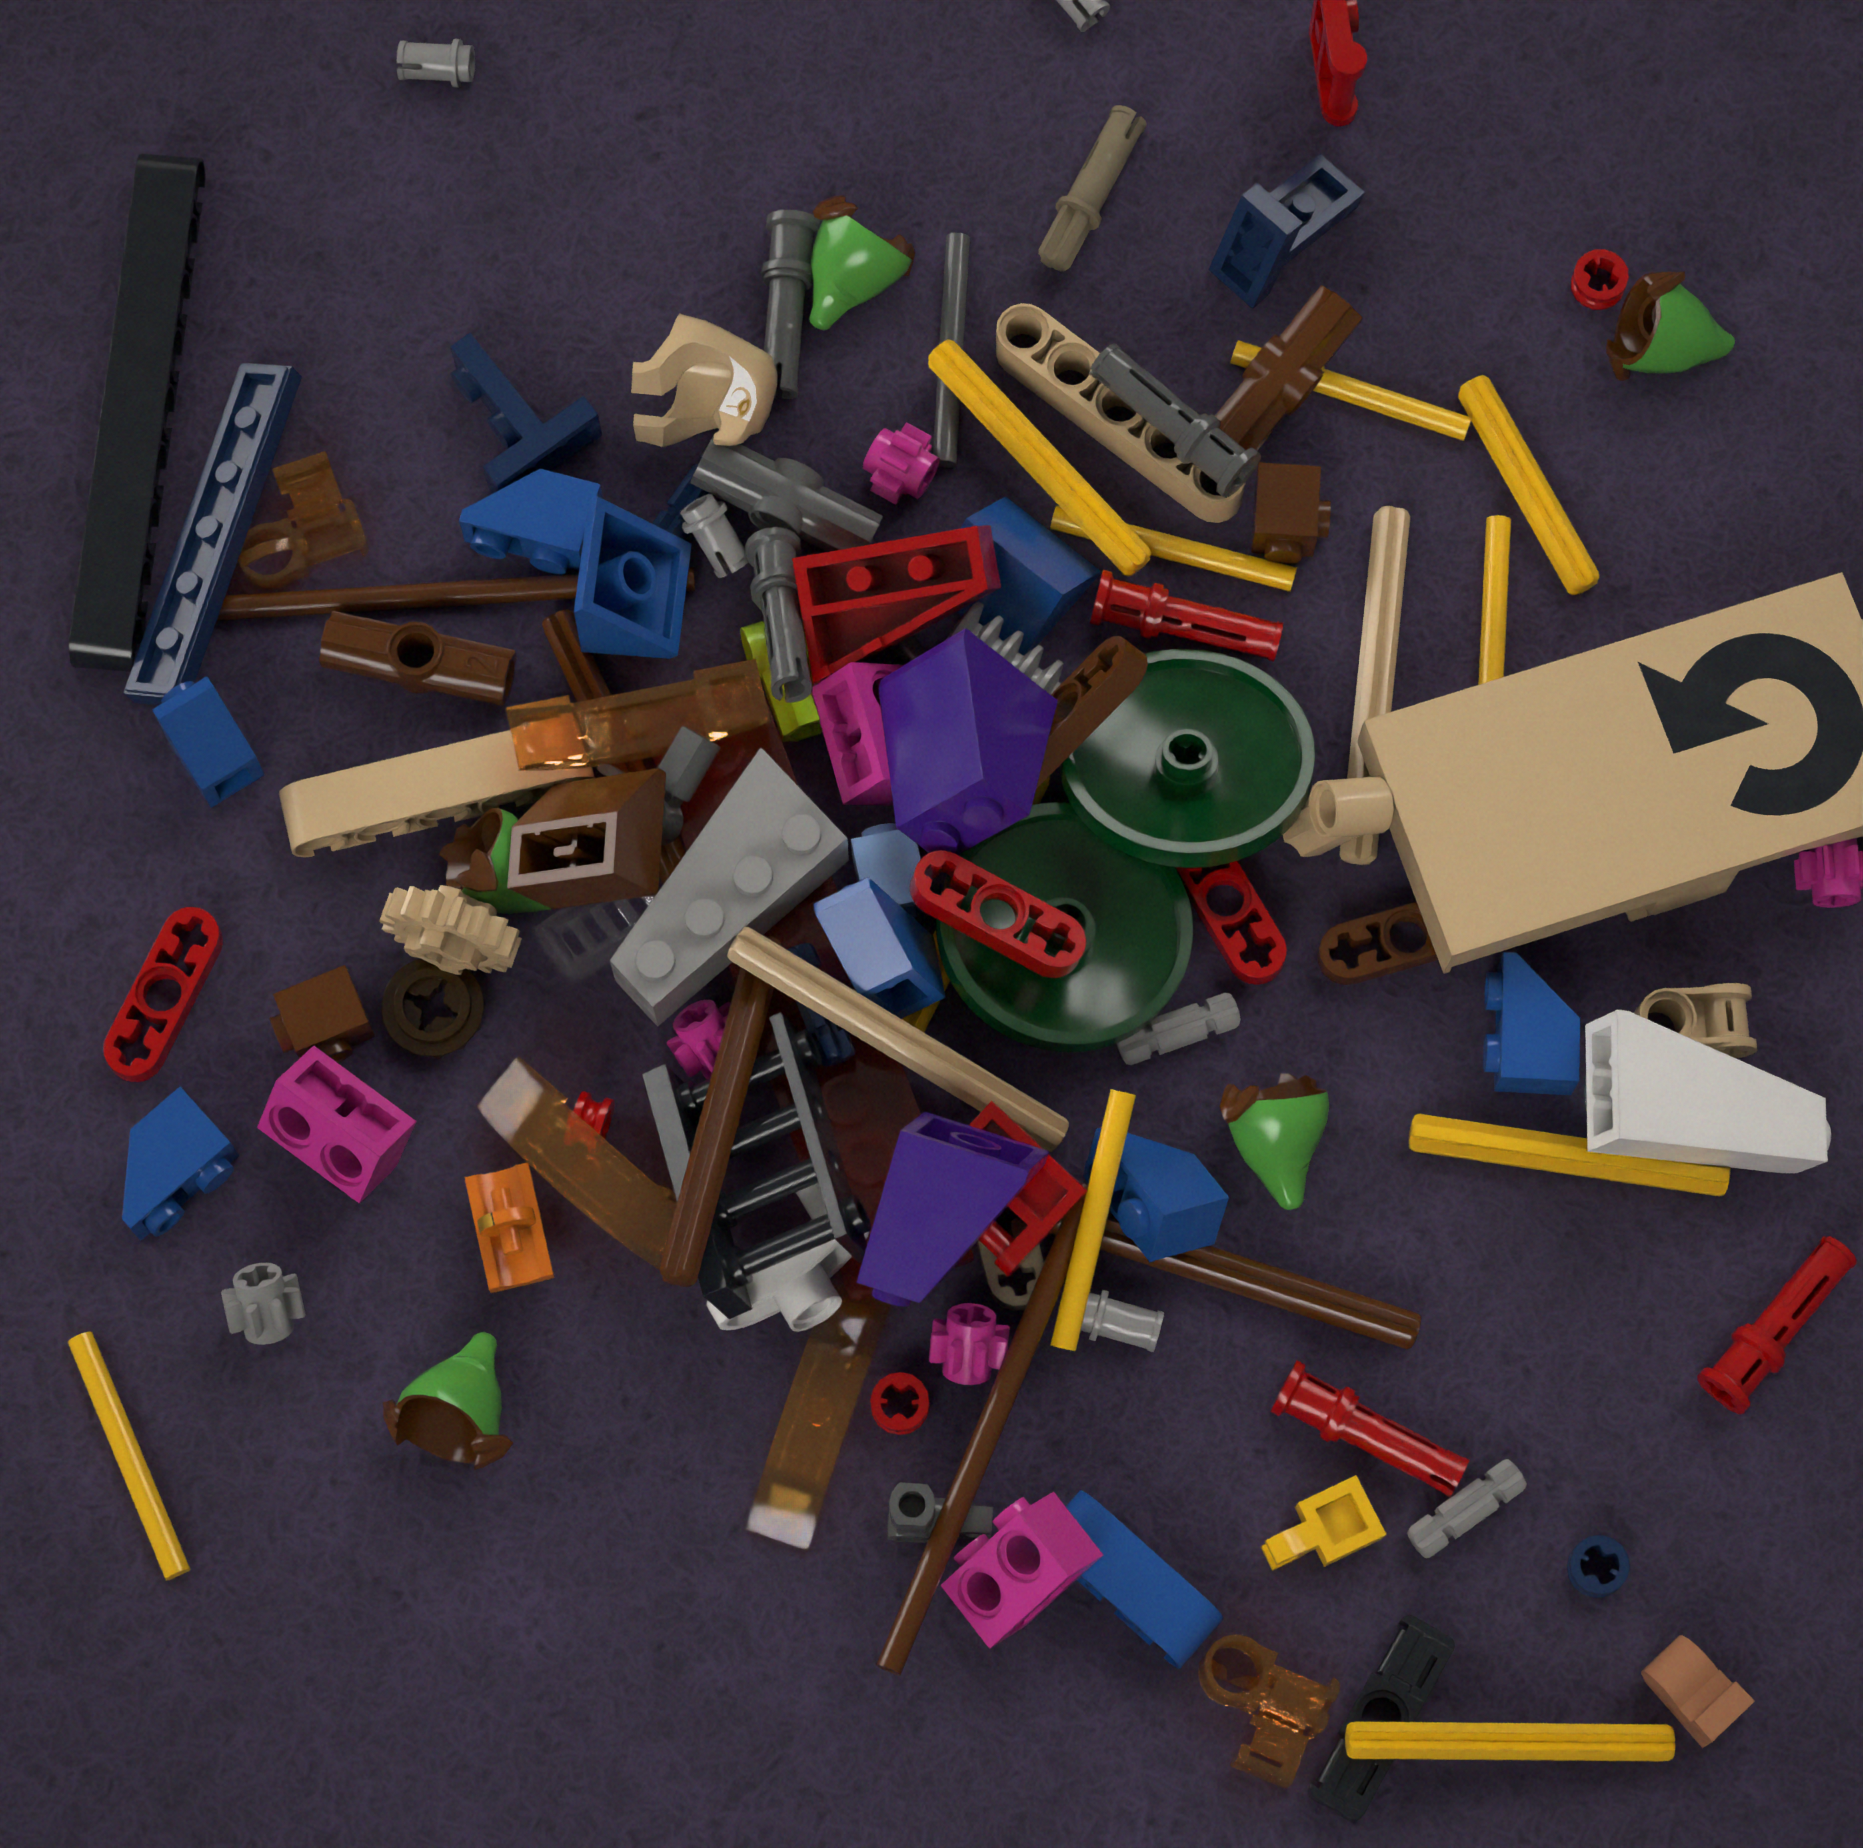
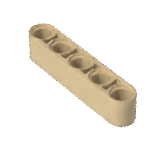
(1086, 402)
(411, 793)

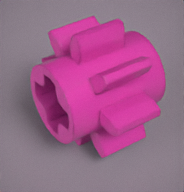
(901, 463)
(1832, 873)
(699, 1036)
(968, 1343)

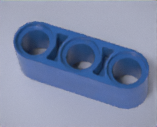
(1143, 1586)

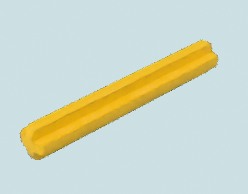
(1528, 485)

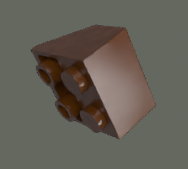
(590, 841)

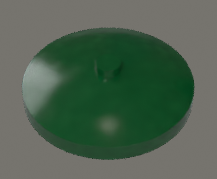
(1194, 763)
(1132, 923)

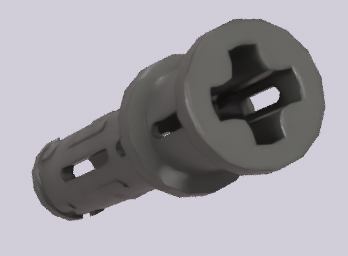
(788, 277)
(1194, 435)
(777, 596)

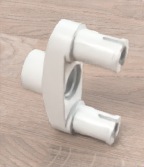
(797, 1285)

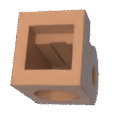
(1695, 1690)

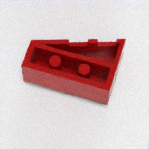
(887, 591)

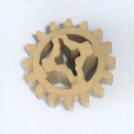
(450, 929)

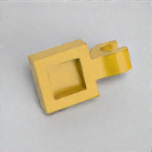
(1332, 1523)

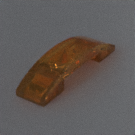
(638, 722)
(579, 1161)
(816, 1421)

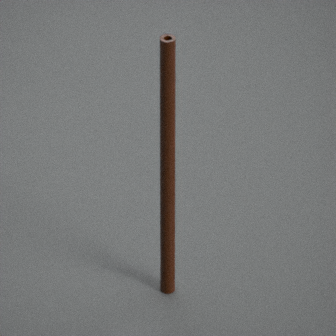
(404, 596)
(980, 1447)

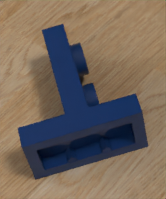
(1280, 225)
(514, 423)

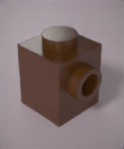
(1288, 512)
(322, 1015)

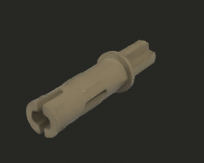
(1081, 207)

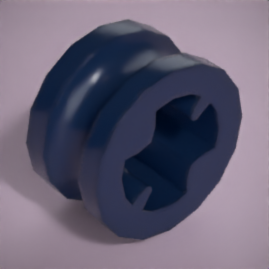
(1605, 1548)

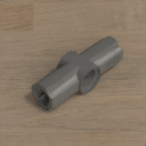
(785, 496)

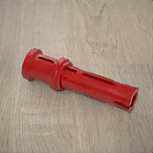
(1155, 611)
(1761, 1346)
(1343, 1417)

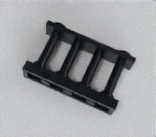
(677, 1112)

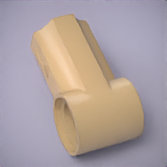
(1340, 813)

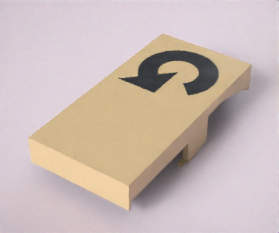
(1628, 771)

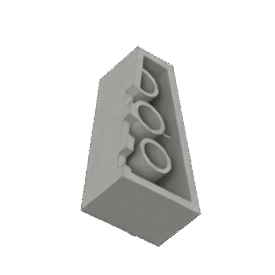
(743, 870)

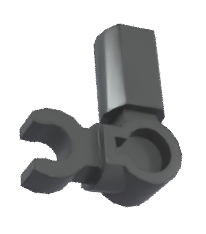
(685, 767)
(915, 1511)

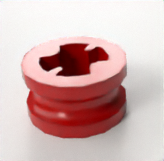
(1618, 279)
(595, 1114)
(899, 1423)

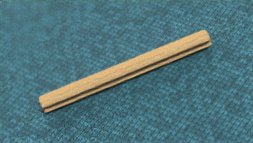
(1378, 648)
(893, 1035)

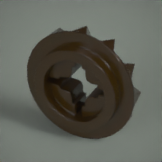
(444, 1035)

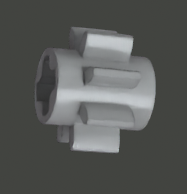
(263, 1303)

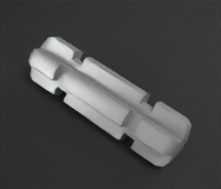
(1181, 1028)
(1466, 1508)

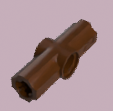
(1287, 368)
(379, 649)

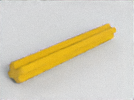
(1039, 457)
(1557, 1154)
(1510, 1741)

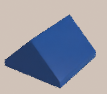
(1036, 574)
(630, 585)

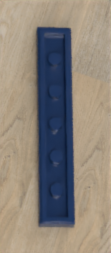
(213, 531)

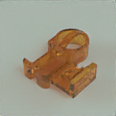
(320, 528)
(1283, 1710)

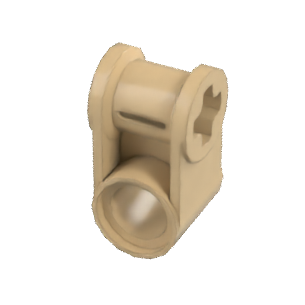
(1707, 1014)

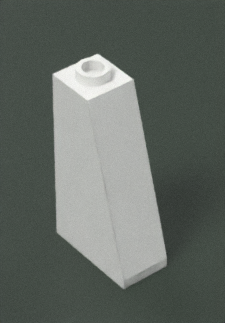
(1692, 1104)

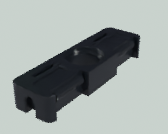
(1406, 1682)

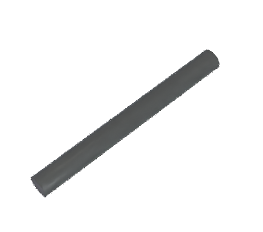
(953, 328)

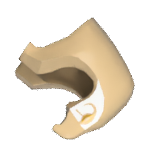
(718, 384)

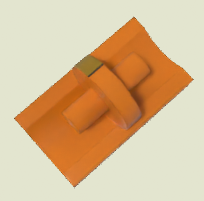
(509, 1228)

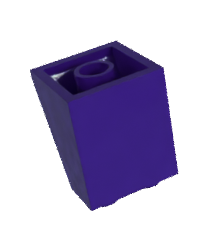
(962, 743)
(938, 1202)

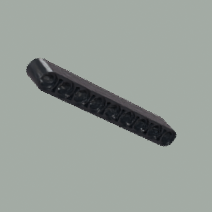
(134, 413)

